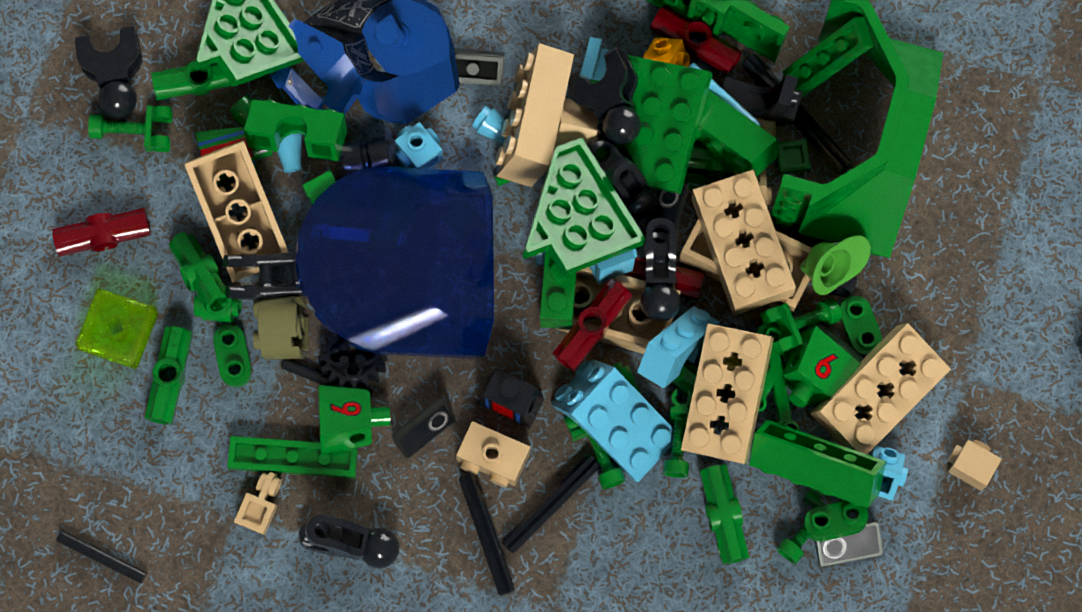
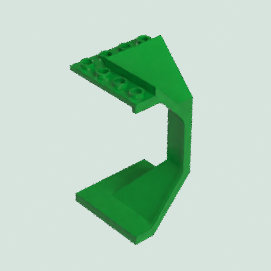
(876, 192)

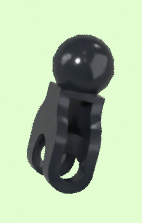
(112, 71)
(611, 97)
(625, 179)
(660, 298)
(346, 539)

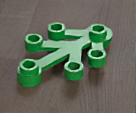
(776, 380)

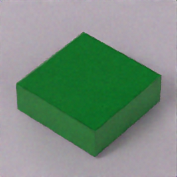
(793, 156)

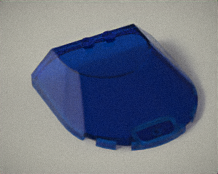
(402, 261)

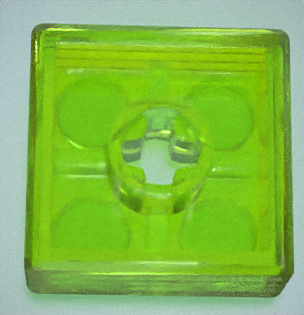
(107, 311)

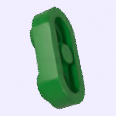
(859, 325)
(232, 355)
(837, 521)

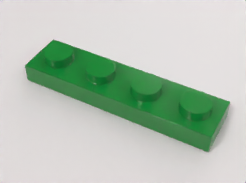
(831, 55)
(290, 458)

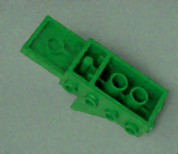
(738, 20)

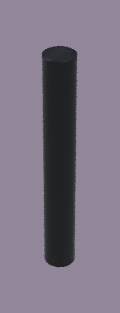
(309, 373)
(101, 556)

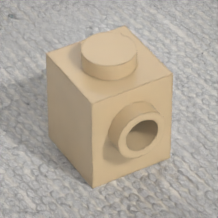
(973, 463)

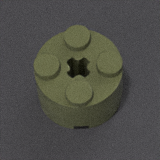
(281, 328)

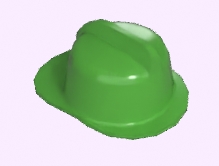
(834, 263)

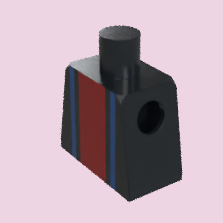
(511, 398)

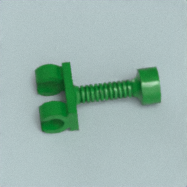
(162, 114)
(826, 312)
(676, 466)
(610, 475)
(791, 548)

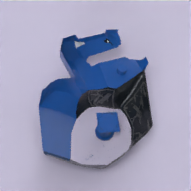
(403, 36)

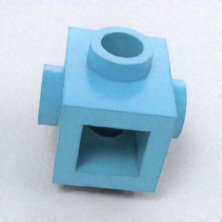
(418, 147)
(894, 472)

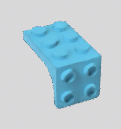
(615, 417)

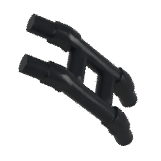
(266, 287)

